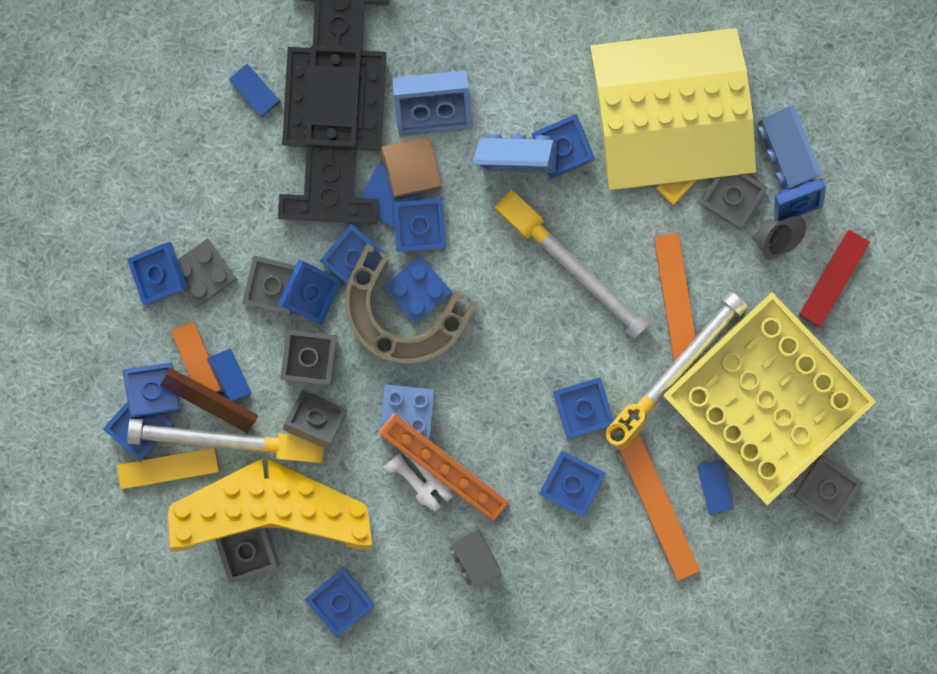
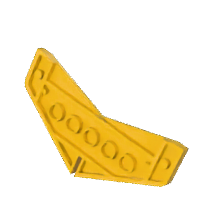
(281, 501)

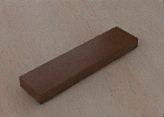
(209, 400)

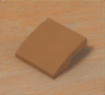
(411, 167)

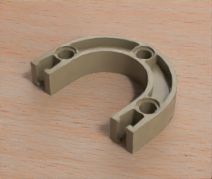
(404, 348)

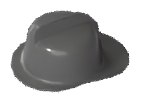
(779, 237)

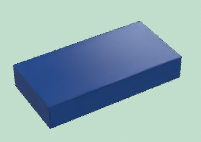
(254, 90)
(229, 375)
(715, 487)

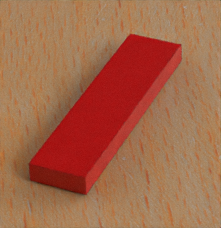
(834, 278)

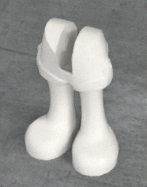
(423, 489)

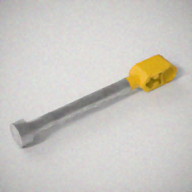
(530, 223)
(732, 306)
(285, 446)

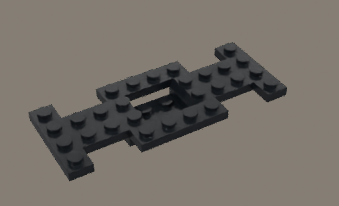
(323, 114)

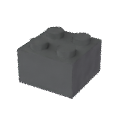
(309, 357)
(247, 554)
(475, 557)

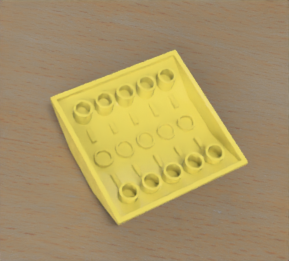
(674, 109)
(769, 398)

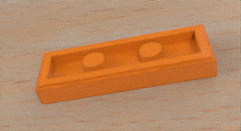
(195, 355)

